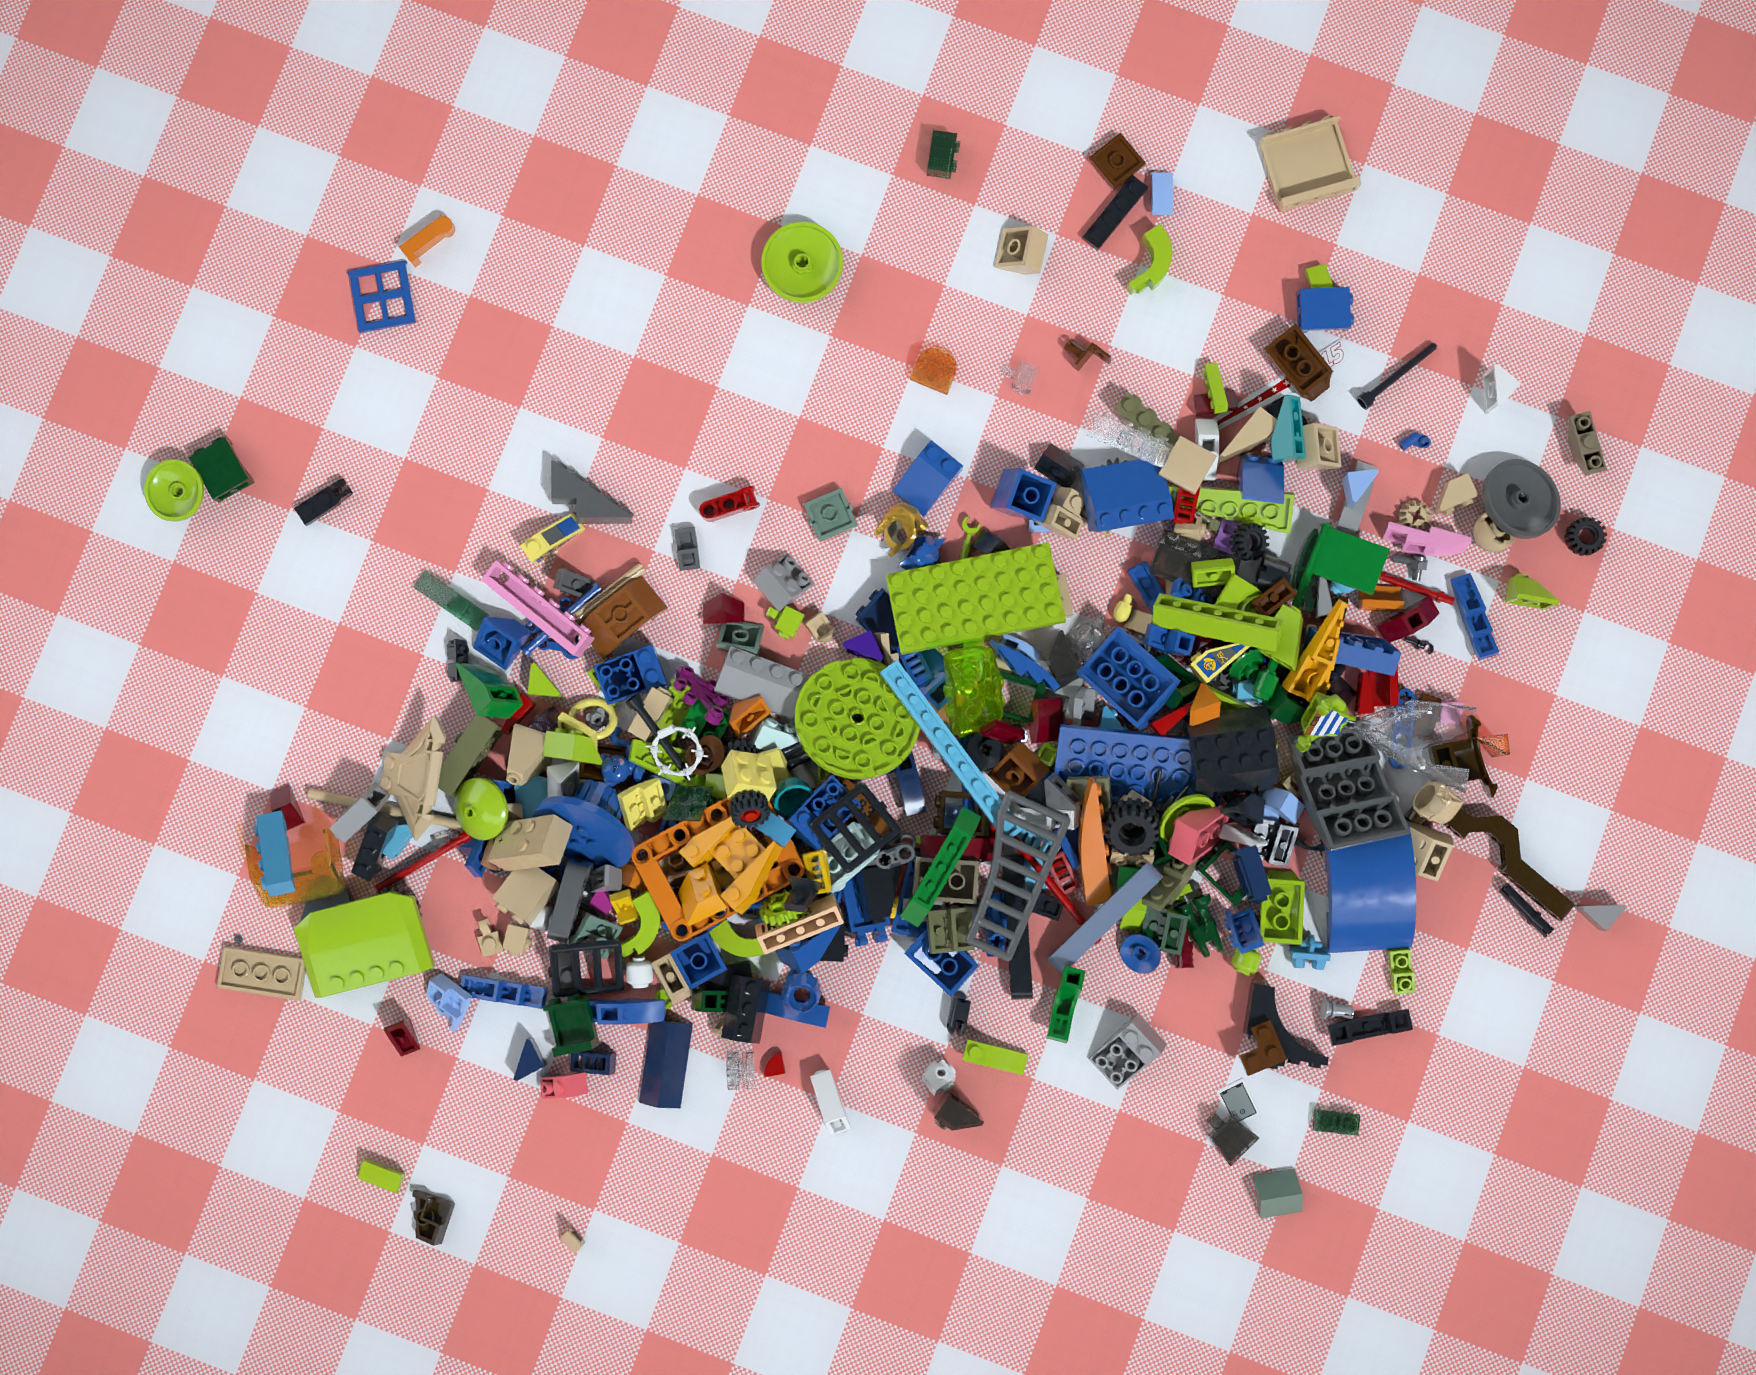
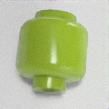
(1246, 962)

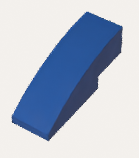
(815, 1017)

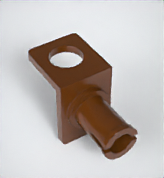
(1084, 354)

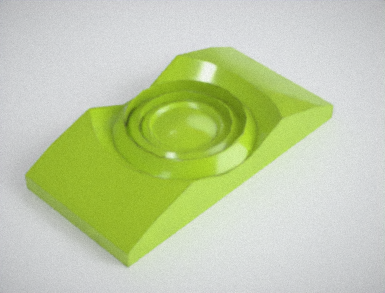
(1239, 595)

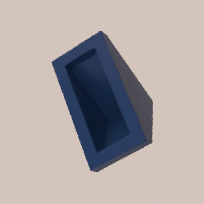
(530, 1060)

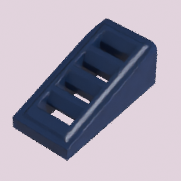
(603, 1069)

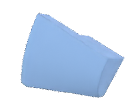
(448, 999)

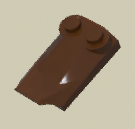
(1299, 363)

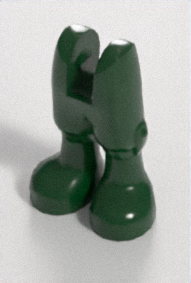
(1206, 929)

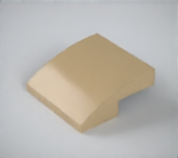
(1187, 465)

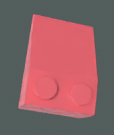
(1196, 834)

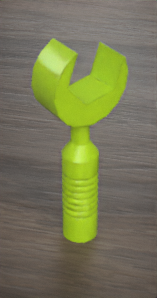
(967, 544)

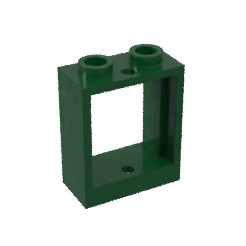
(1188, 685)
(1039, 692)
(1205, 862)

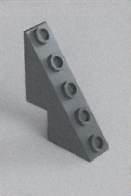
(590, 503)

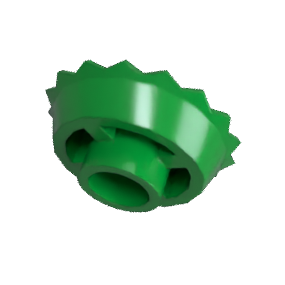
(1247, 665)

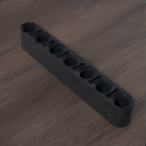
(1020, 965)

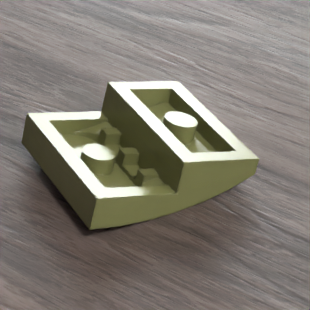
(948, 930)

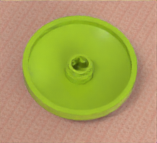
(802, 262)

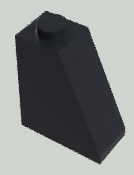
(877, 892)

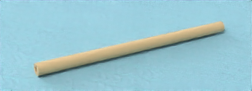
(385, 809)

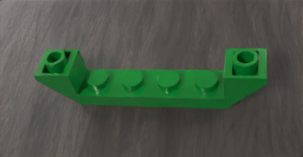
(941, 867)

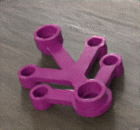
(684, 676)

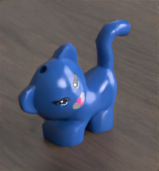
(618, 768)

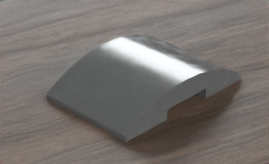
(1346, 791)

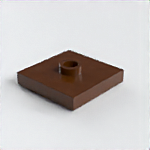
(1117, 161)

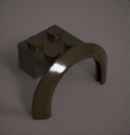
(1466, 755)

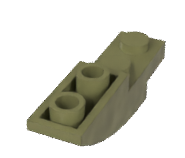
(1174, 880)

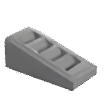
(1323, 599)

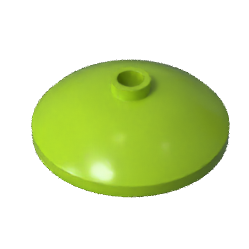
(163, 488)
(480, 808)
(1179, 808)

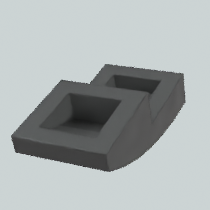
(687, 548)

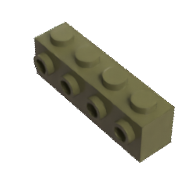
(1133, 411)

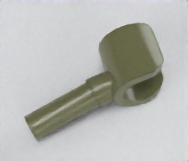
(1213, 524)

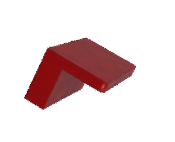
(1384, 689)

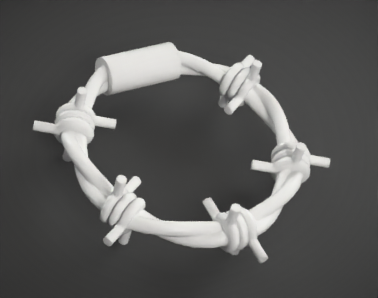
(667, 731)

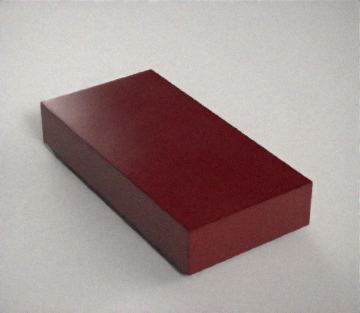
(1002, 732)

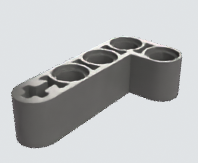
(569, 898)

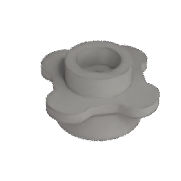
(591, 717)

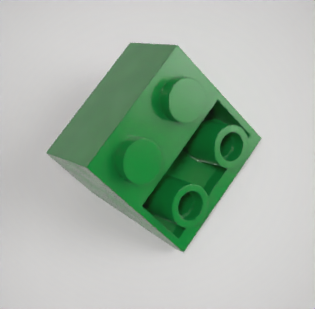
(696, 718)

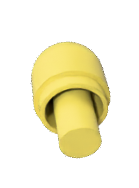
(1123, 609)

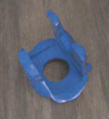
(795, 981)

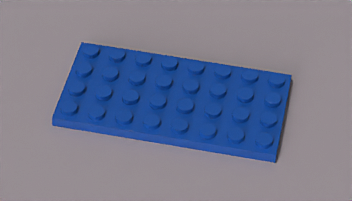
(1128, 759)

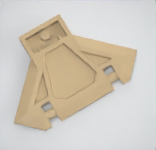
(415, 776)

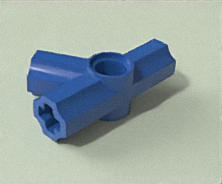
(999, 918)

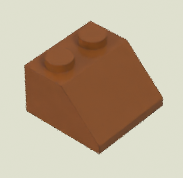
(1019, 770)

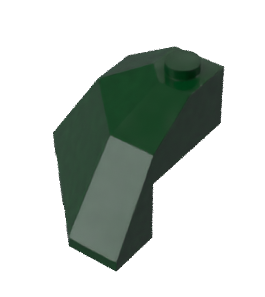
(1285, 705)

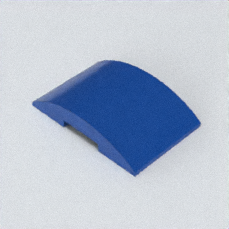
(1371, 896)

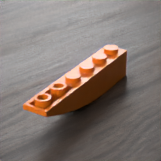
(1092, 849)

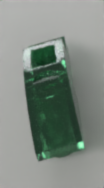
(1302, 559)

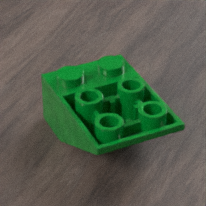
(489, 691)

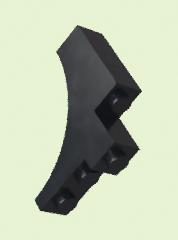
(1262, 1007)

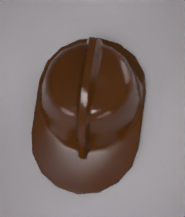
(713, 748)

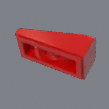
(1180, 519)
(1364, 700)
(519, 715)
(1166, 722)
(1071, 886)

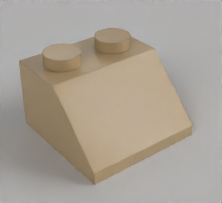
(1021, 250)
(1321, 448)

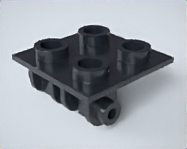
(1339, 685)

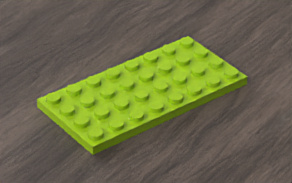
(975, 598)

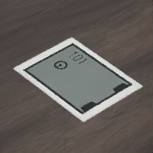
(1238, 1101)

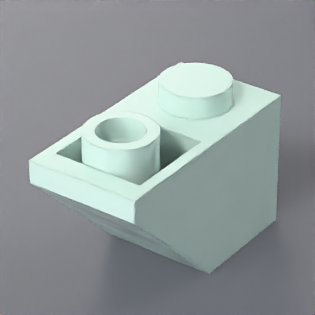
(770, 735)

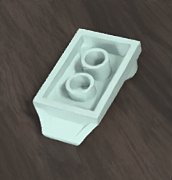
(837, 874)

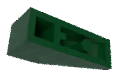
(709, 999)

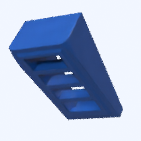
(908, 665)

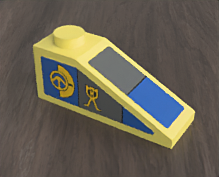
(551, 538)
(1213, 661)

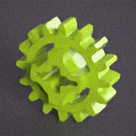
(774, 911)

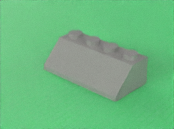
(752, 676)

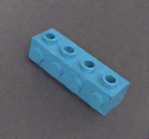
(275, 854)

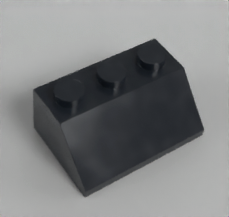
(745, 1009)

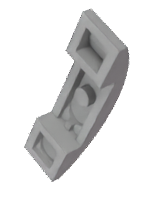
(1351, 518)

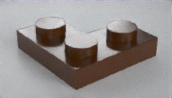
(1268, 1051)

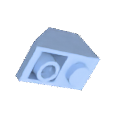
(1021, 647)

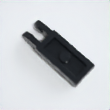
(322, 502)

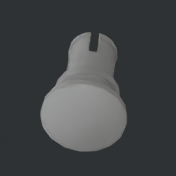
(1335, 1010)

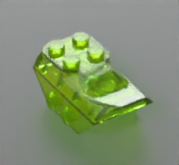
(972, 689)

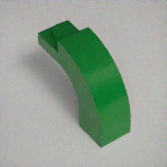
(1064, 1004)

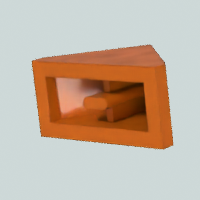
(1205, 706)
(747, 715)
(631, 877)

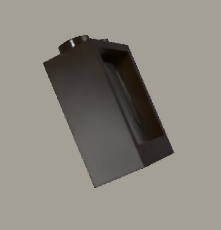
(983, 826)

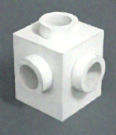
(939, 1077)

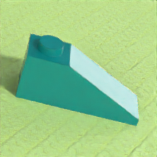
(1288, 433)

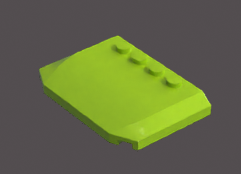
(363, 943)

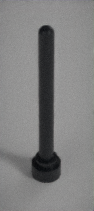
(1367, 399)
(636, 703)

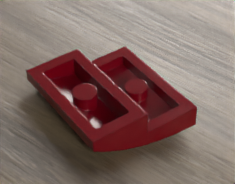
(1047, 720)

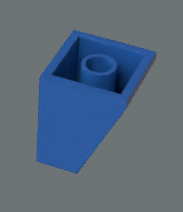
(1023, 494)

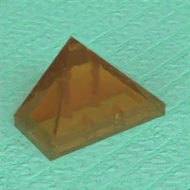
(1496, 744)

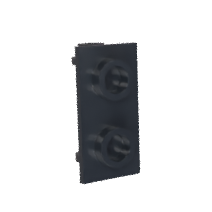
(456, 650)

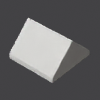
(1497, 387)
(562, 779)

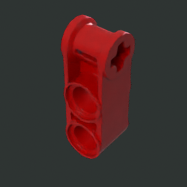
(740, 504)

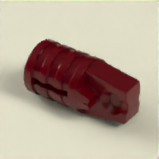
(1185, 960)

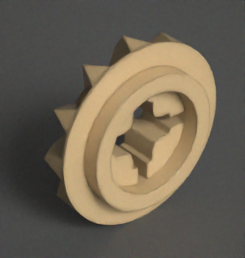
(1411, 507)

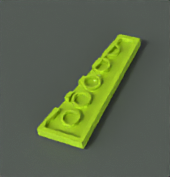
(1229, 505)

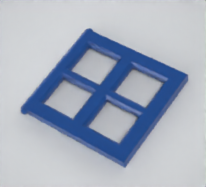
(382, 296)

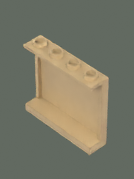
(1308, 163)

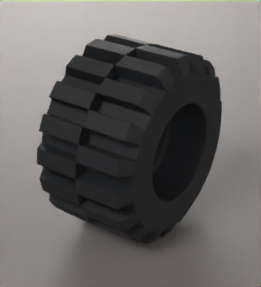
(1132, 812)

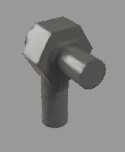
(1418, 563)

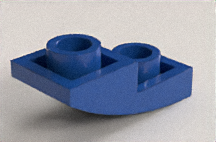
(1183, 590)

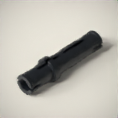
(1533, 917)

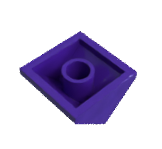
(864, 647)

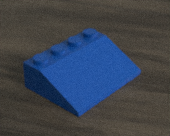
(1125, 495)
(1129, 678)

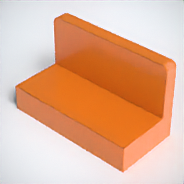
(1383, 599)

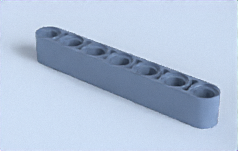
(1105, 917)

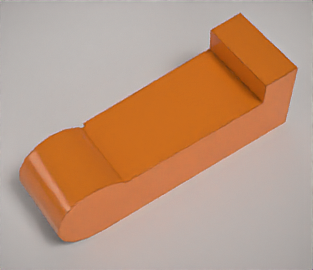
(427, 238)

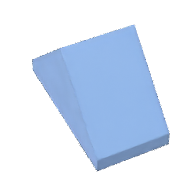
(1356, 483)
(1283, 804)

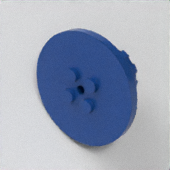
(596, 824)

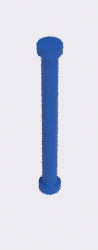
(577, 605)

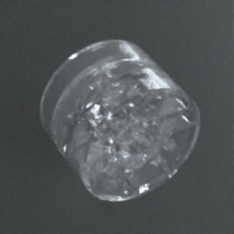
(741, 1070)

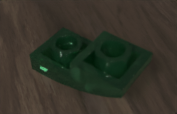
(1336, 1122)

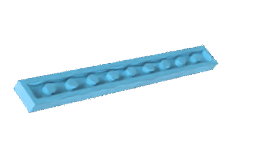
(946, 744)

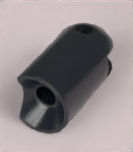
(958, 1013)

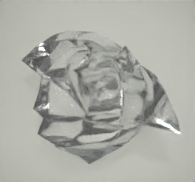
(1089, 637)

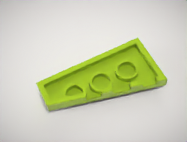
(643, 757)

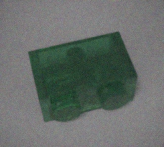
(942, 153)

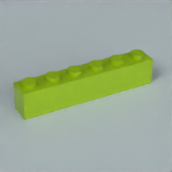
(1217, 622)

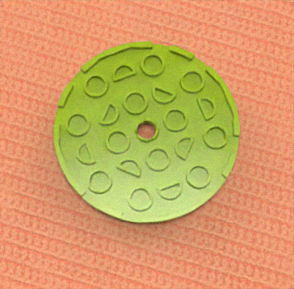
(831, 735)

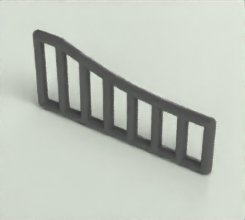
(997, 860)

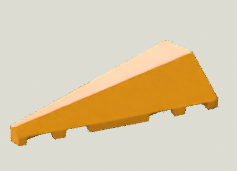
(1318, 658)

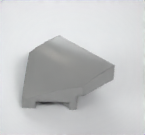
(1084, 705)

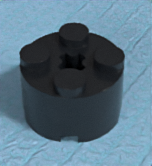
(1270, 572)

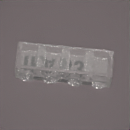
(1130, 440)

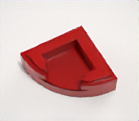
(775, 1066)

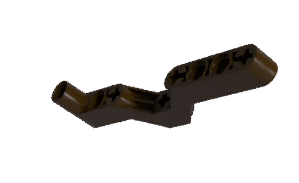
(1512, 865)

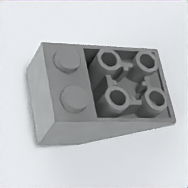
(1128, 1051)

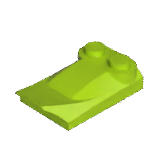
(1283, 911)

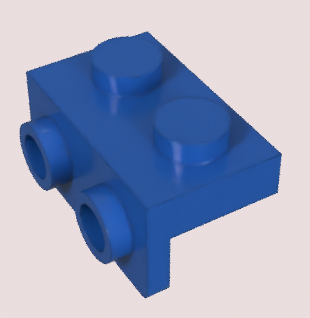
(1244, 929)

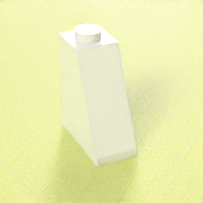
(830, 1102)

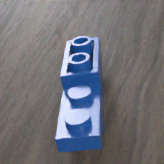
(628, 1011)

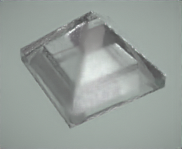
(441, 837)

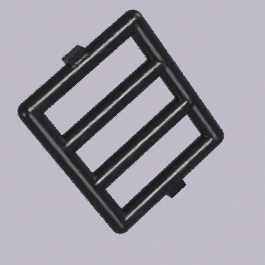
(831, 814)
(574, 949)

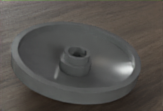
(1521, 499)

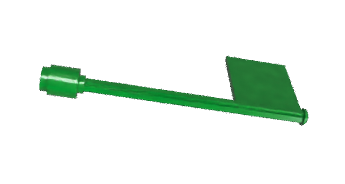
(1337, 559)

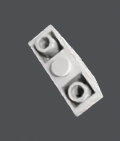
(1208, 437)

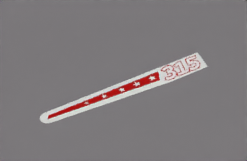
(1333, 355)

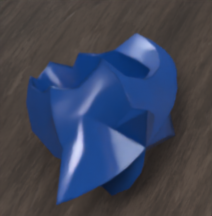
(923, 553)

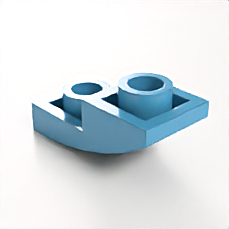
(776, 830)

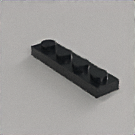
(1115, 213)

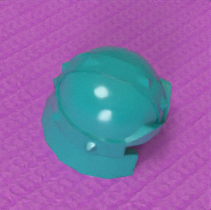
(789, 795)

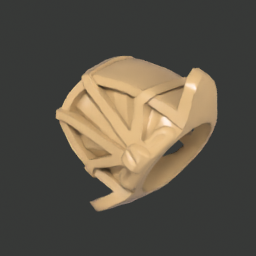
(1437, 802)

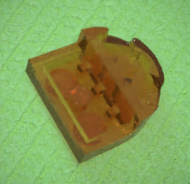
(935, 369)

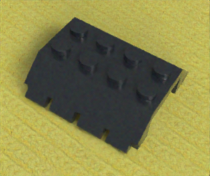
(1233, 752)

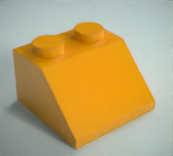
(700, 895)

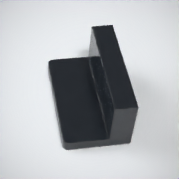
(1059, 466)

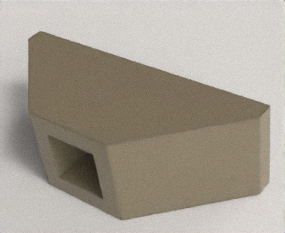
(1585, 444)

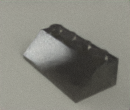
(1174, 557)

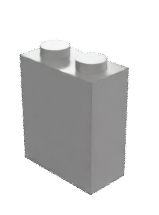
(359, 812)

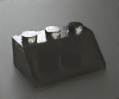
(955, 1114)

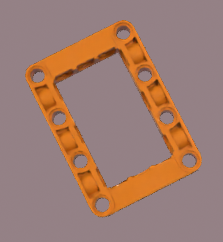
(661, 890)

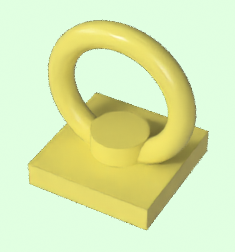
(570, 723)

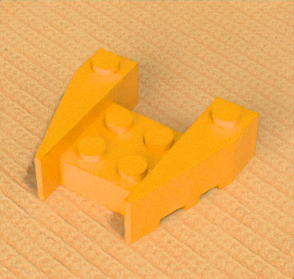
(739, 854)

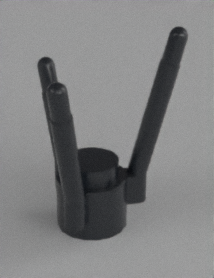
(1161, 806)

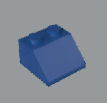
(699, 960)

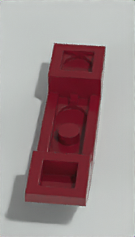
(976, 849)

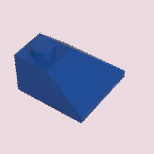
(501, 640)

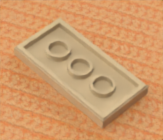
(261, 973)

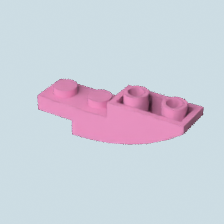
(1431, 543)

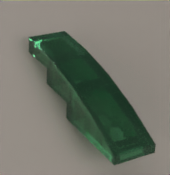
(450, 600)

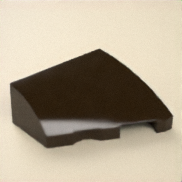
(431, 1217)

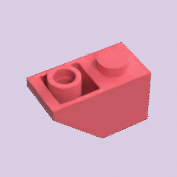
(564, 1085)

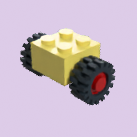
(748, 783)

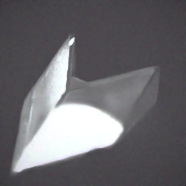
(1413, 727)

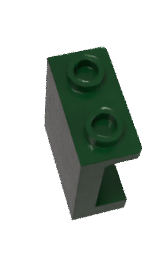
(220, 469)
(572, 1025)

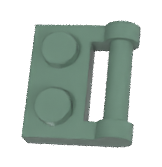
(598, 929)

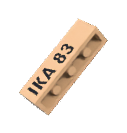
(818, 917)

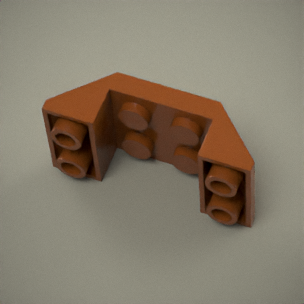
(623, 615)

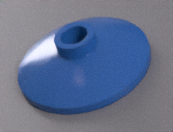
(1135, 958)

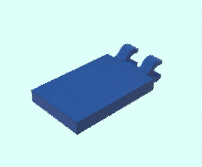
(855, 917)

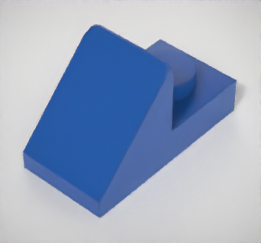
(474, 850)

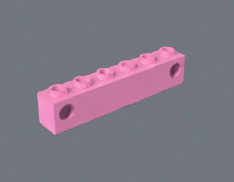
(538, 609)

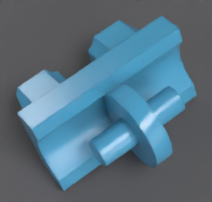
(1309, 950)

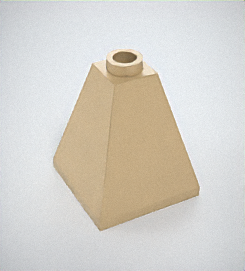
(526, 755)

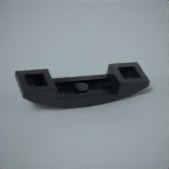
(1369, 1026)

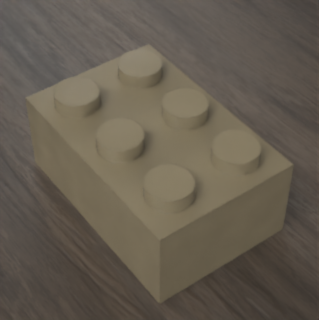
(961, 884)

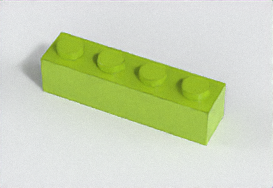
(1215, 387)

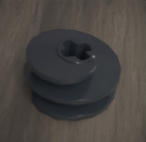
(990, 758)

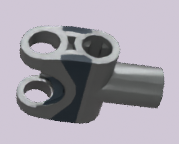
(891, 853)

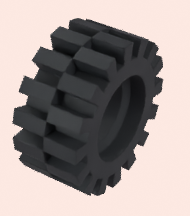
(1573, 536)
(1258, 541)

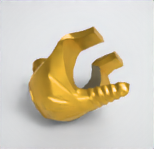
(900, 517)

